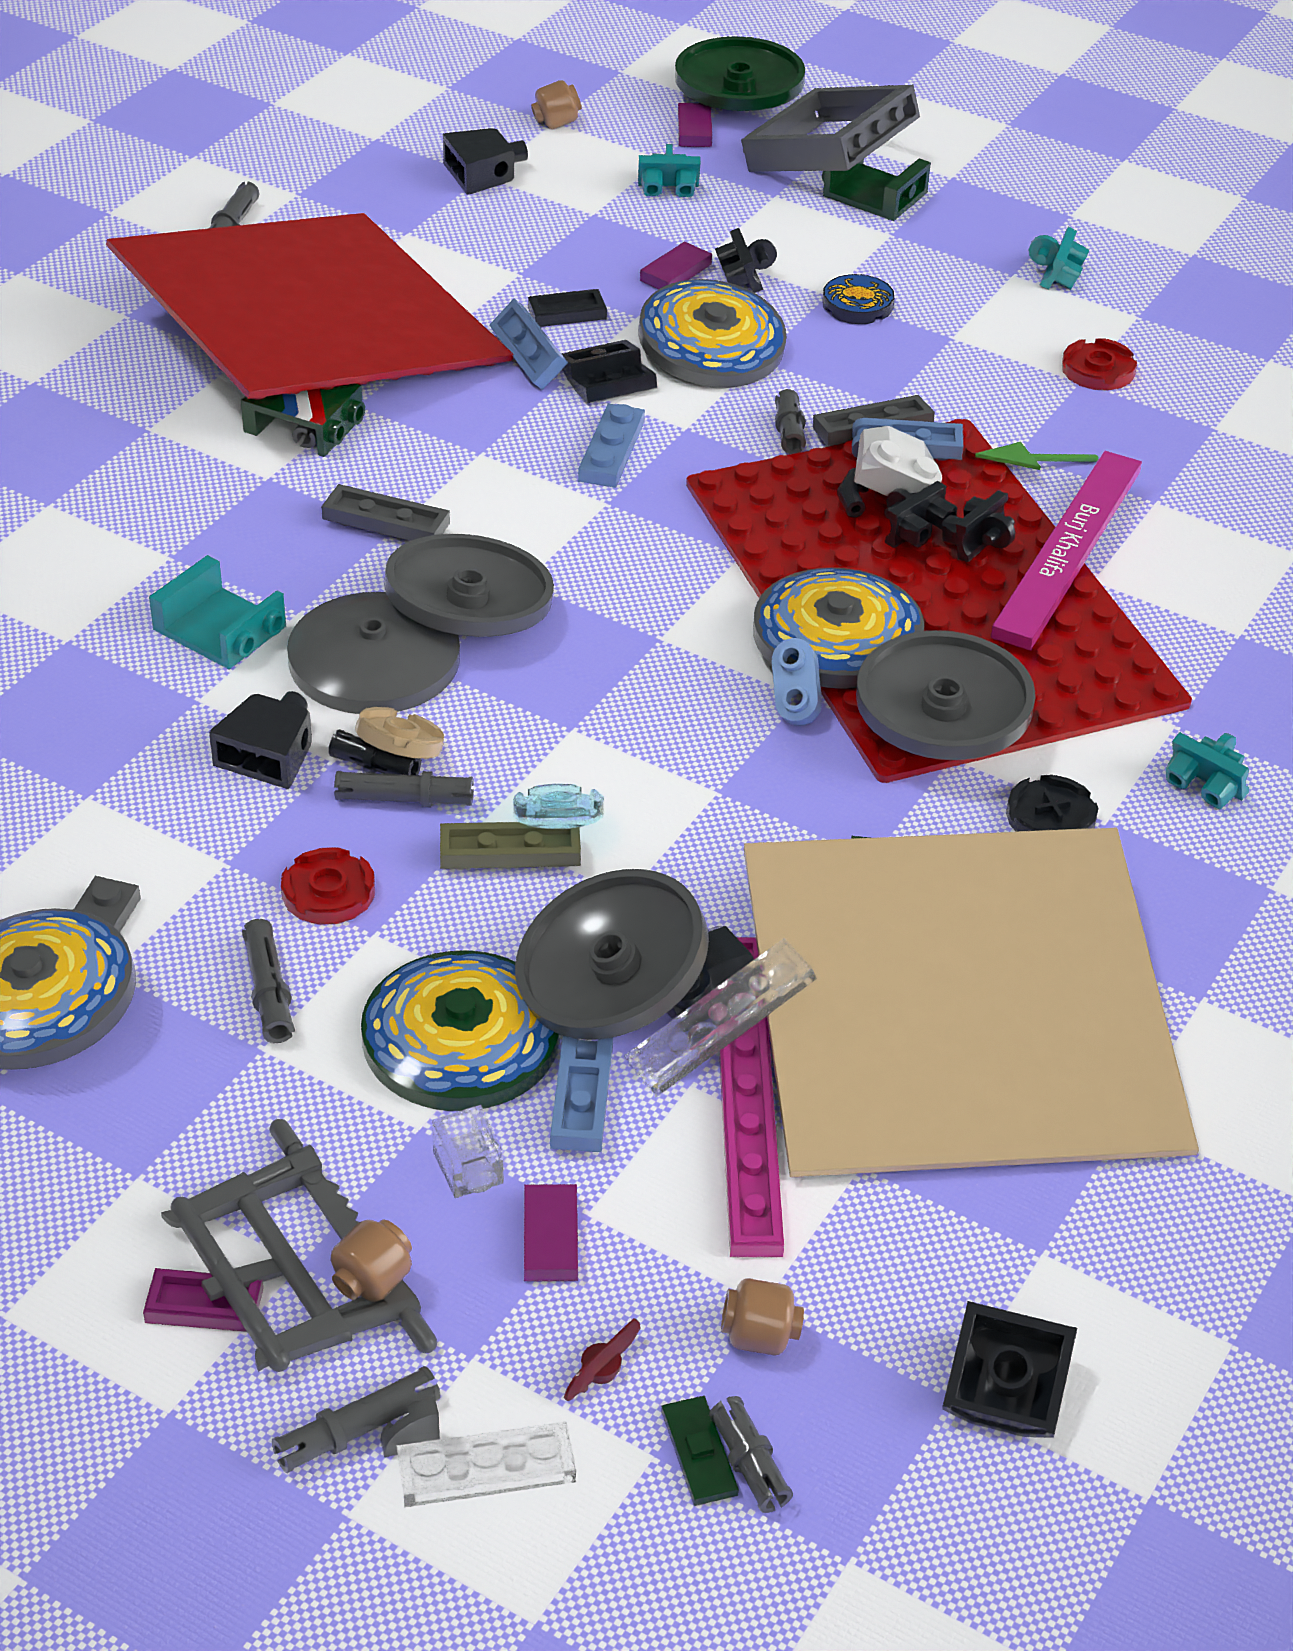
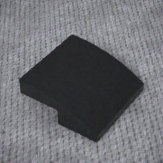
(608, 371)

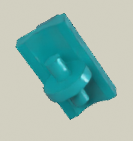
(669, 170)
(1062, 260)
(1211, 762)

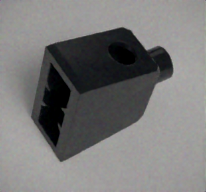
(481, 158)
(264, 738)

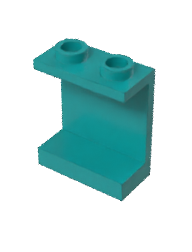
(211, 619)

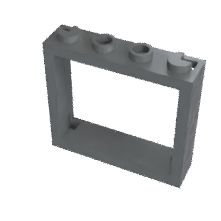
(875, 118)

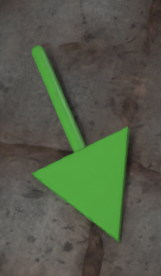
(1018, 455)

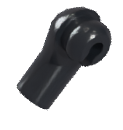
(849, 495)

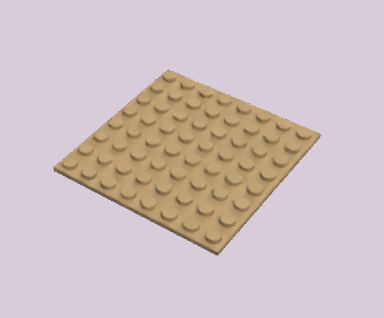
(966, 1003)

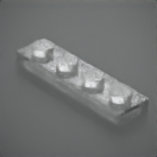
(720, 1017)

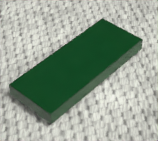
(699, 1450)

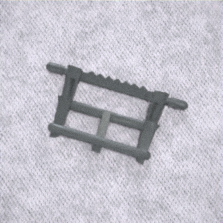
(328, 1325)

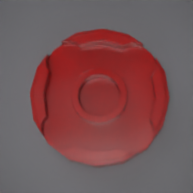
(1099, 364)
(328, 886)

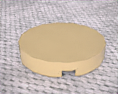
(404, 737)

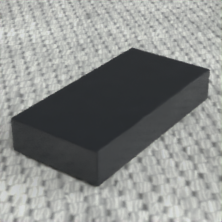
(567, 307)

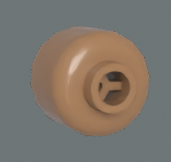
(556, 104)
(371, 1260)
(761, 1316)

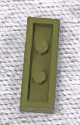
(507, 846)

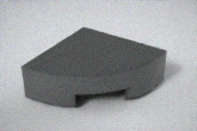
(415, 1427)

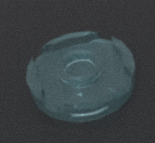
(558, 806)

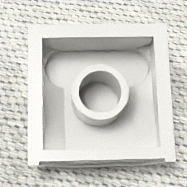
(894, 461)

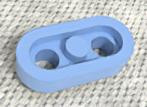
(796, 679)

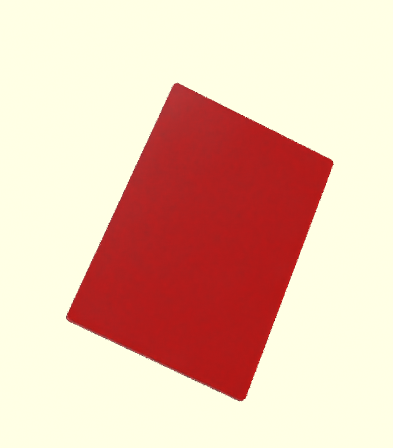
(1086, 665)

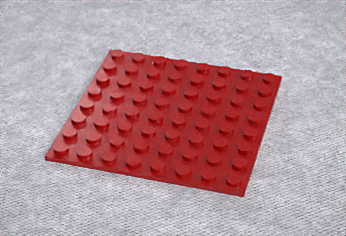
(307, 303)

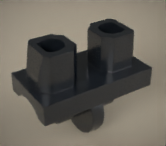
(741, 261)
(915, 513)
(982, 526)

